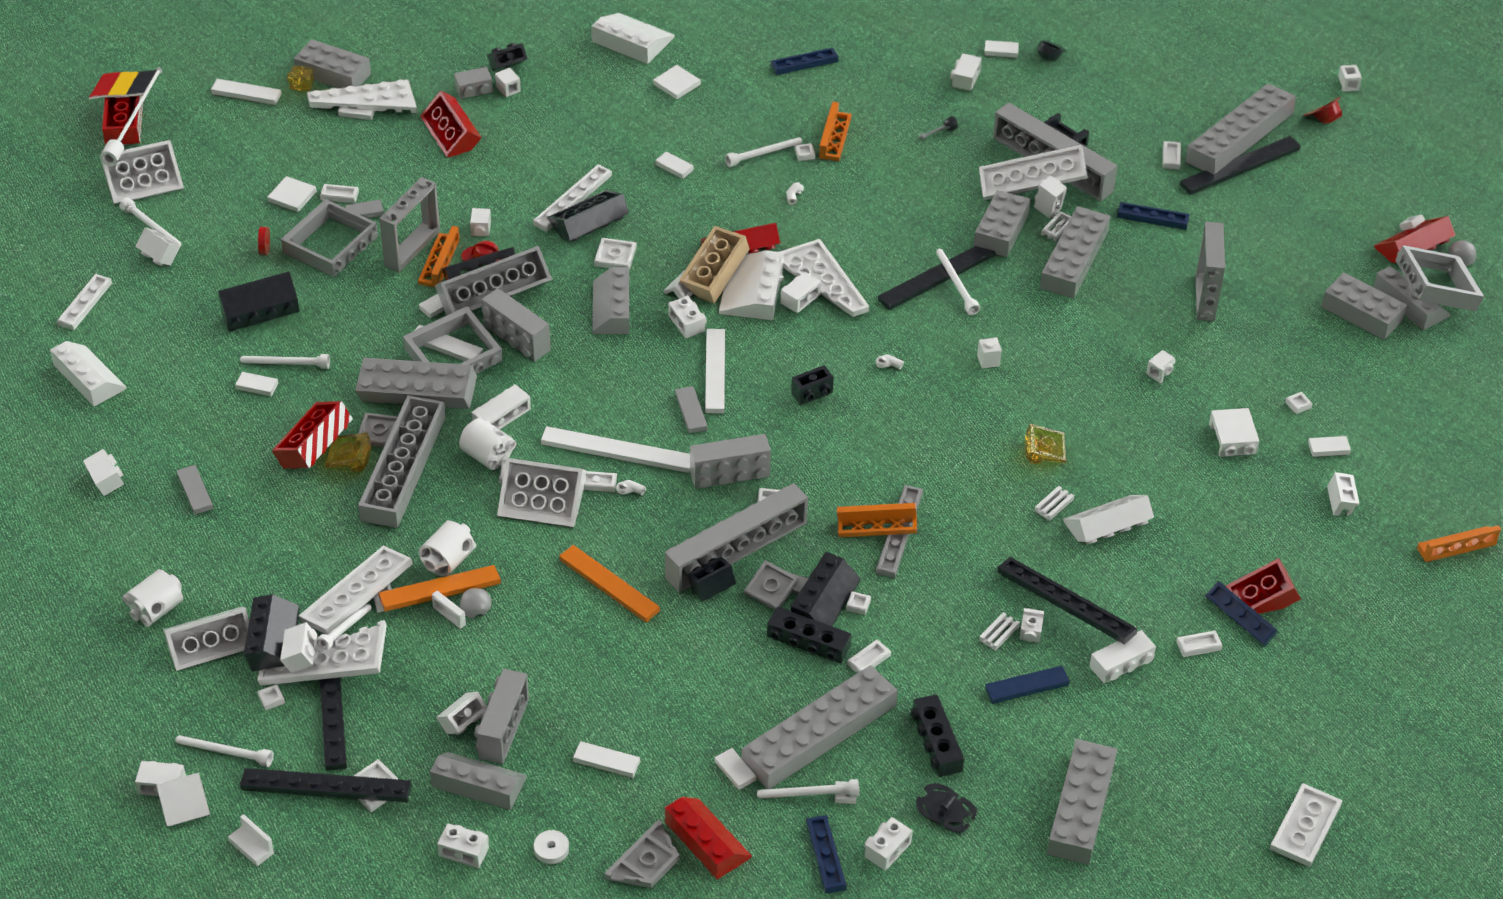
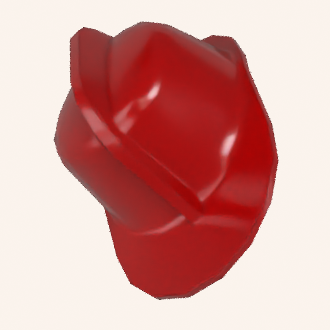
(1327, 113)
(479, 249)

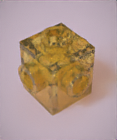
(300, 78)

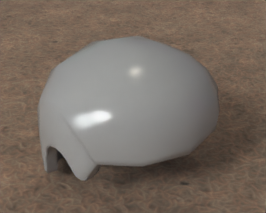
(1465, 250)
(475, 602)

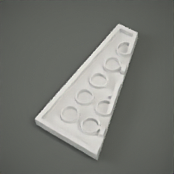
(373, 97)
(819, 263)
(349, 656)

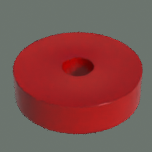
(263, 240)

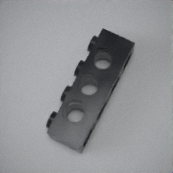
(454, 270)
(809, 635)
(937, 735)

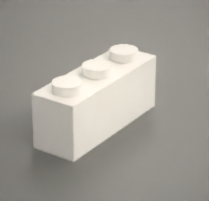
(504, 407)
(1122, 658)

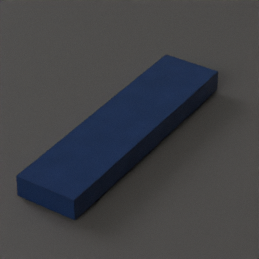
(804, 61)
(1153, 215)
(1241, 613)
(1027, 684)
(826, 854)

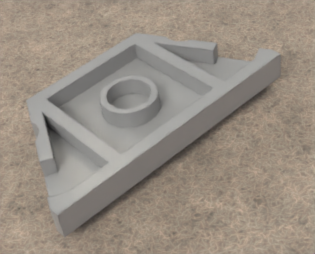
(646, 859)

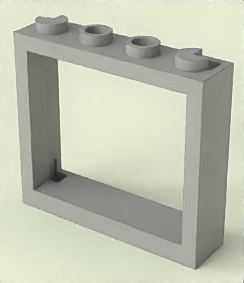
(326, 210)
(397, 255)
(1210, 271)
(1467, 294)
(447, 325)

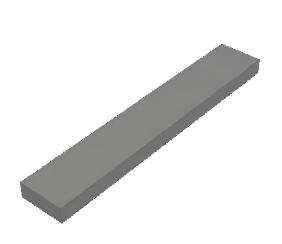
(895, 544)

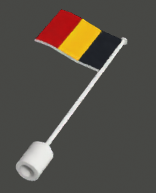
(123, 85)

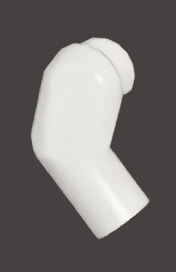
(795, 188)
(888, 360)
(630, 486)

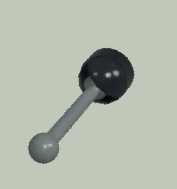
(949, 124)

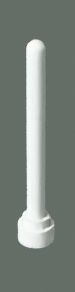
(734, 158)
(128, 206)
(971, 305)
(321, 361)
(325, 642)
(262, 757)
(850, 788)

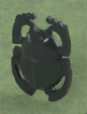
(946, 807)

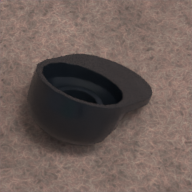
(1049, 50)

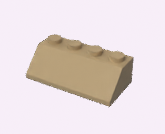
(715, 263)

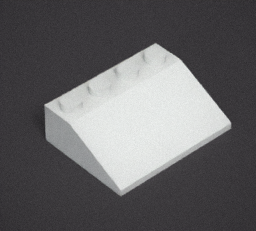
(630, 36)
(144, 172)
(754, 286)
(541, 492)

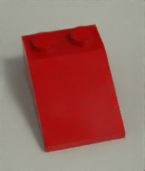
(1266, 588)

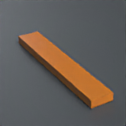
(609, 583)
(447, 586)

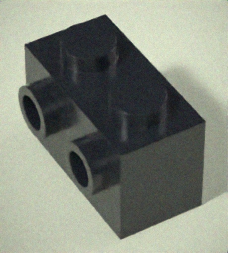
(506, 57)
(812, 385)
(711, 578)

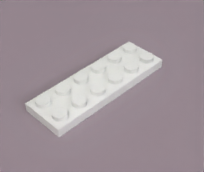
(1027, 172)
(355, 590)

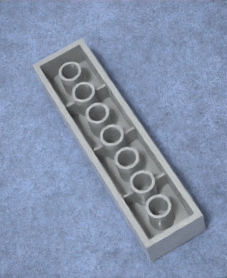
(1240, 129)
(1032, 137)
(402, 461)
(738, 535)
(819, 727)

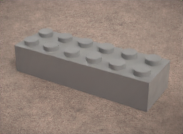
(1075, 252)
(509, 275)
(395, 379)
(1082, 801)

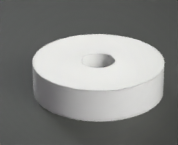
(551, 855)

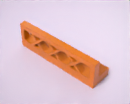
(830, 134)
(443, 260)
(877, 516)
(1459, 543)

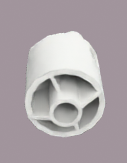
(486, 443)
(447, 548)
(154, 597)

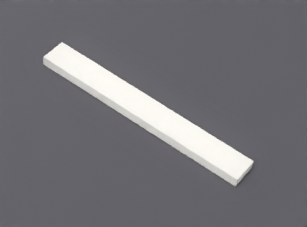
(616, 449)

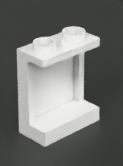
(1234, 432)

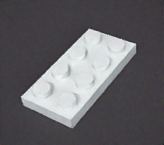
(1306, 825)

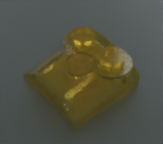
(1044, 445)
(350, 452)

